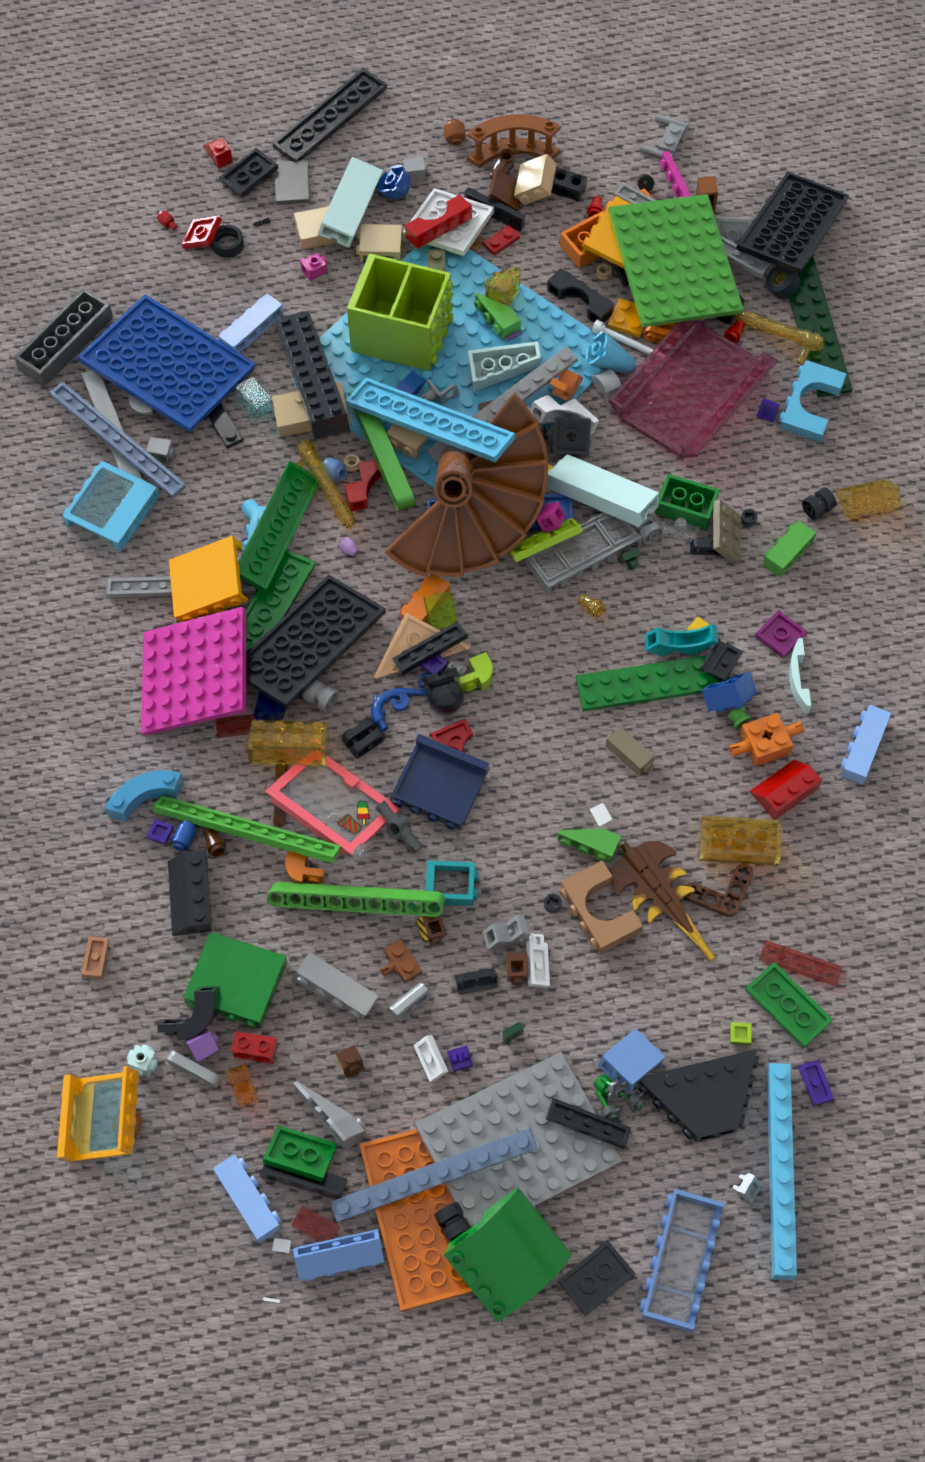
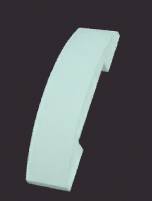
(801, 696)

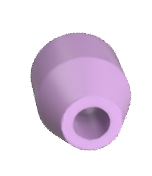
(348, 546)

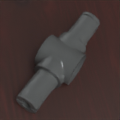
(398, 826)

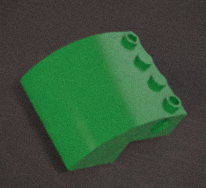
(508, 1255)

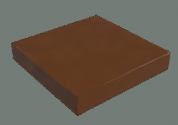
(503, 189)

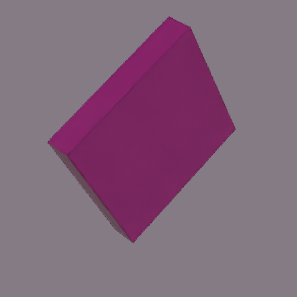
(780, 634)

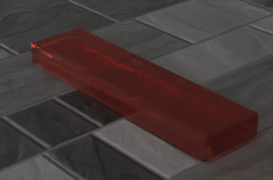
(801, 963)

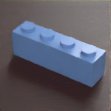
(338, 1255)

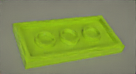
(545, 539)

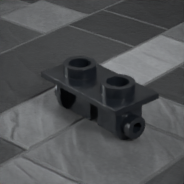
(476, 981)

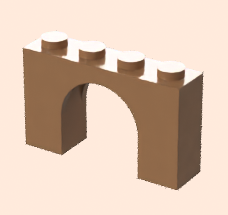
(603, 934)

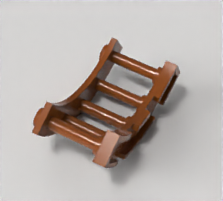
(529, 145)

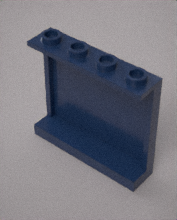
(440, 782)

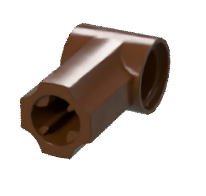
(505, 161)

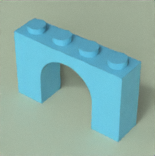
(811, 377)

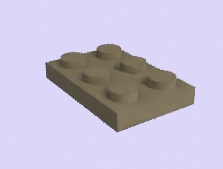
(726, 531)

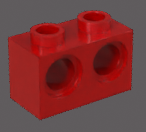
(254, 1047)

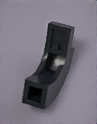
(206, 1008)

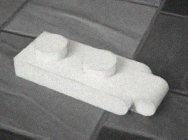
(537, 961)

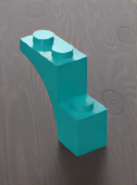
(687, 642)

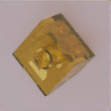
(503, 285)

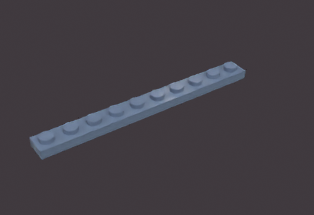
(118, 440)
(434, 1175)

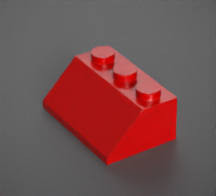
(786, 788)

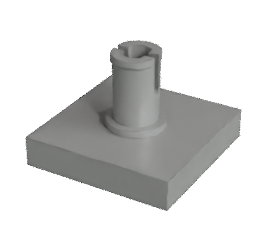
(733, 227)

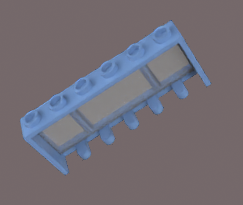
(681, 1260)

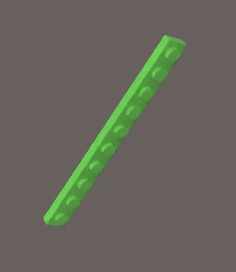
(247, 829)

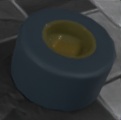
(782, 282)

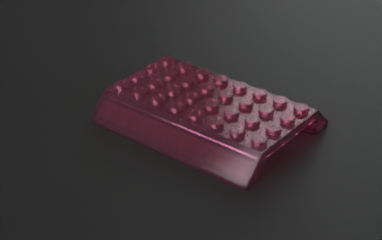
(689, 388)

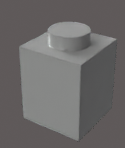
(416, 168)

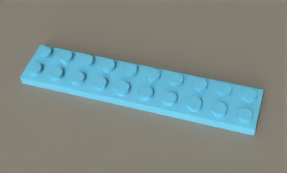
(431, 419)

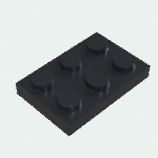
(248, 172)
(596, 1278)

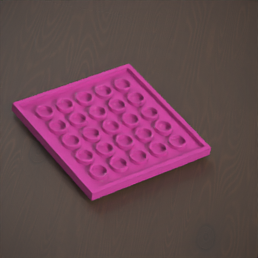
(194, 671)

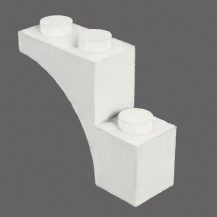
(547, 408)

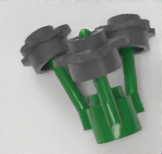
(617, 1091)

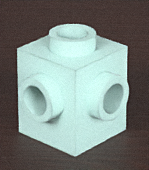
(143, 1066)

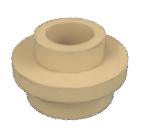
(351, 459)

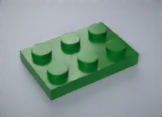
(300, 1153)

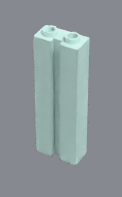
(350, 202)
(602, 490)

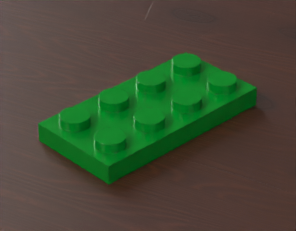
(788, 1005)

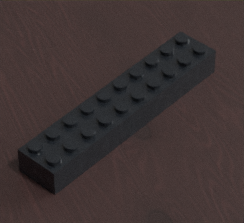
(312, 375)

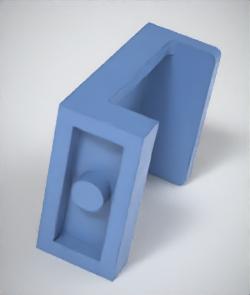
(631, 1059)

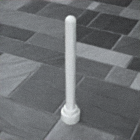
(599, 327)

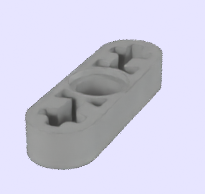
(190, 1067)

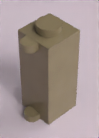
(630, 751)

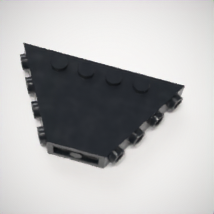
(704, 1096)

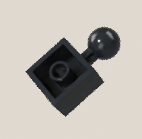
(562, 442)

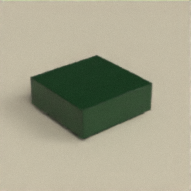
(512, 1032)

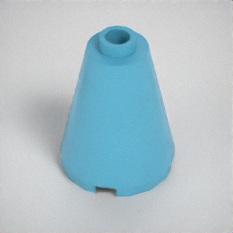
(609, 355)

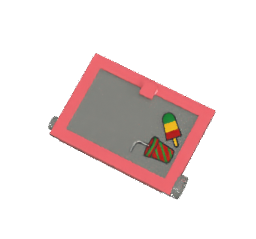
(331, 804)

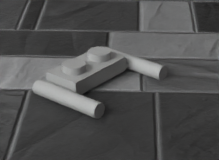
(670, 139)

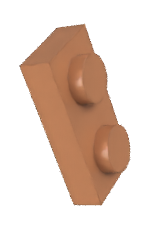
(95, 957)

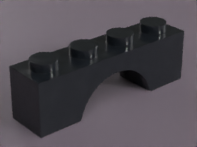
(565, 285)

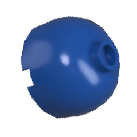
(395, 183)

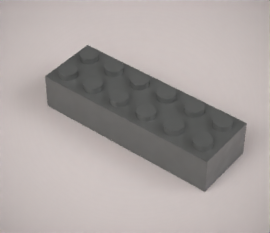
(63, 337)

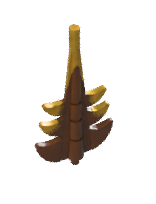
(641, 867)

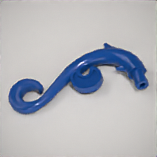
(402, 704)

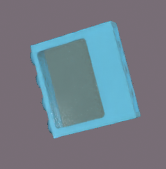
(112, 504)

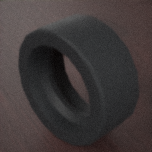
(228, 251)

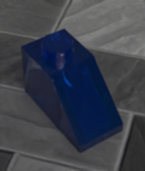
(268, 709)

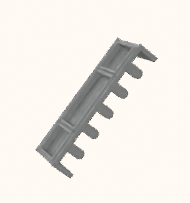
(599, 541)

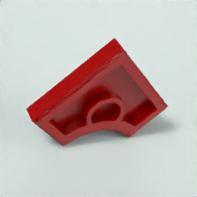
(454, 735)

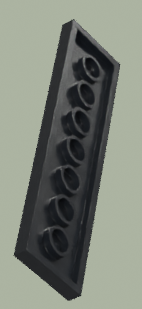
(329, 115)

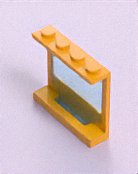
(98, 1116)

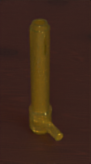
(803, 337)
(312, 459)

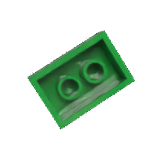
(687, 500)

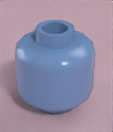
(336, 469)

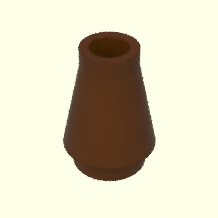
(214, 843)

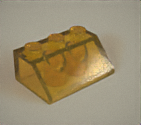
(869, 498)

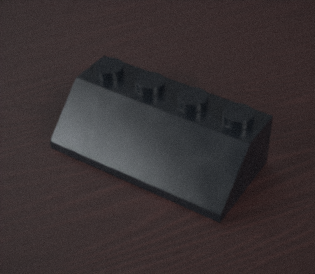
(189, 893)

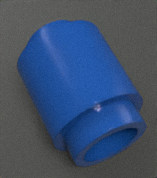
(184, 836)

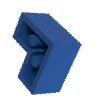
(730, 693)

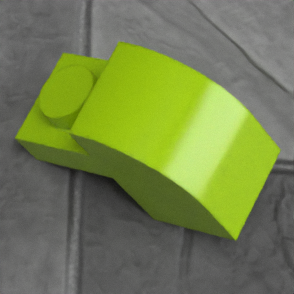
(481, 673)

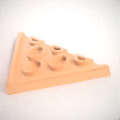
(408, 635)

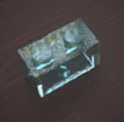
(254, 397)

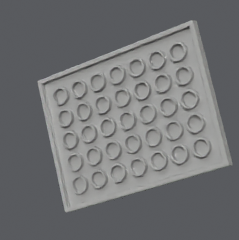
(508, 1107)

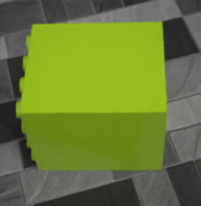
(400, 312)

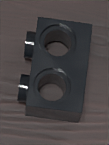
(569, 184)

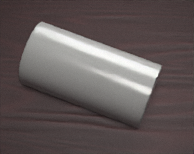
(410, 1002)

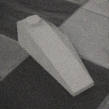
(336, 1120)

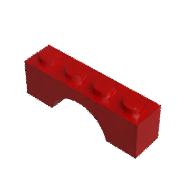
(423, 231)

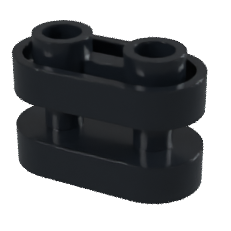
(363, 737)

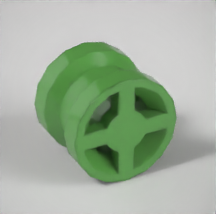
(739, 717)

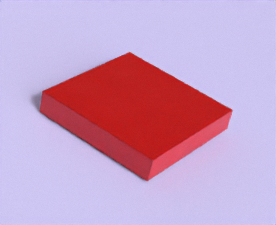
(201, 232)

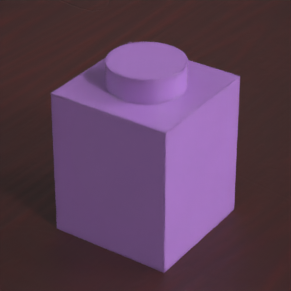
(203, 1044)

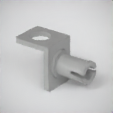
(434, 393)

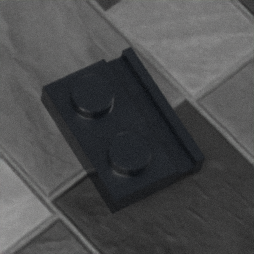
(721, 661)

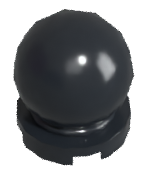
(444, 692)

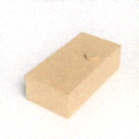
(291, 414)

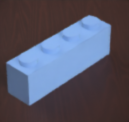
(252, 323)
(865, 745)
(247, 1198)

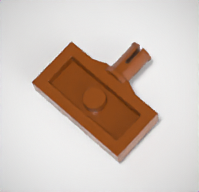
(401, 961)

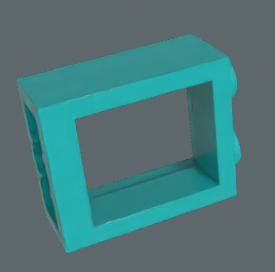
(454, 899)

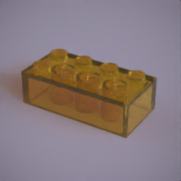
(288, 742)
(740, 840)

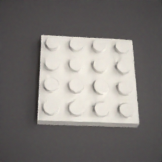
(461, 237)

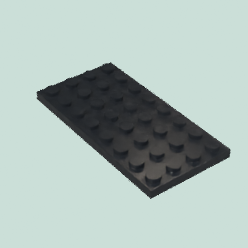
(792, 222)
(309, 640)

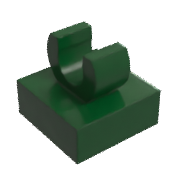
(630, 558)

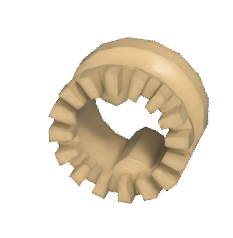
(603, 276)

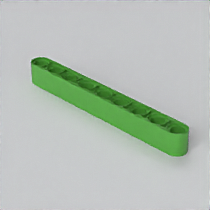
(386, 460)
(364, 894)

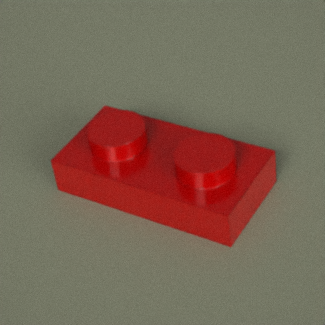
(501, 240)

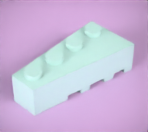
(501, 363)

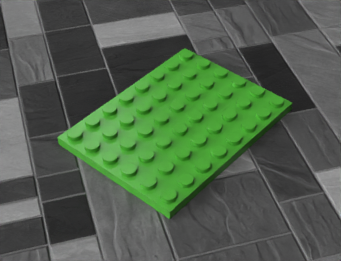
(675, 260)

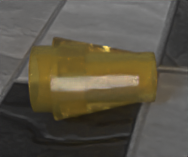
(591, 605)

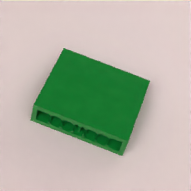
(245, 977)

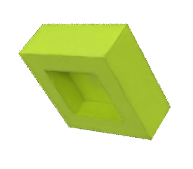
(740, 1033)

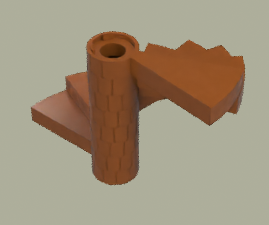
(480, 503)

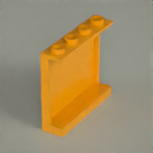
(602, 237)
(206, 580)

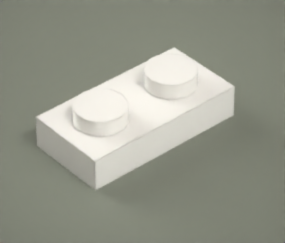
(430, 1058)

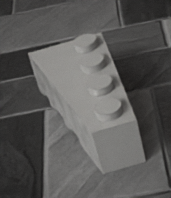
(334, 986)

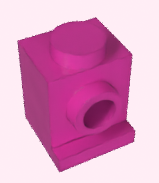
(313, 266)
(551, 517)

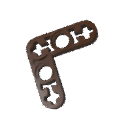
(722, 899)

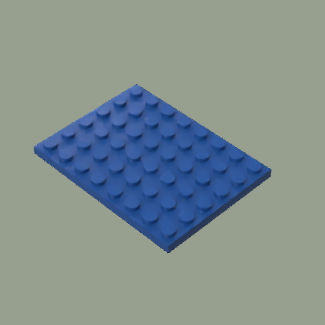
(167, 363)

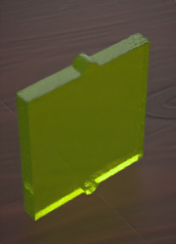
(440, 609)

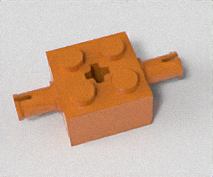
(766, 739)

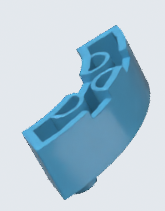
(142, 788)

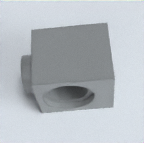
(161, 449)

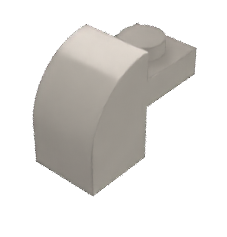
(607, 384)
(506, 934)

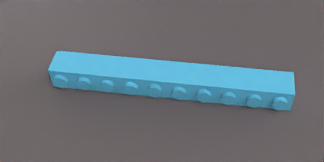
(781, 1172)

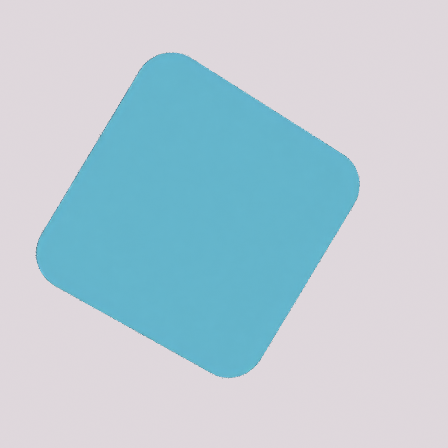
(469, 331)

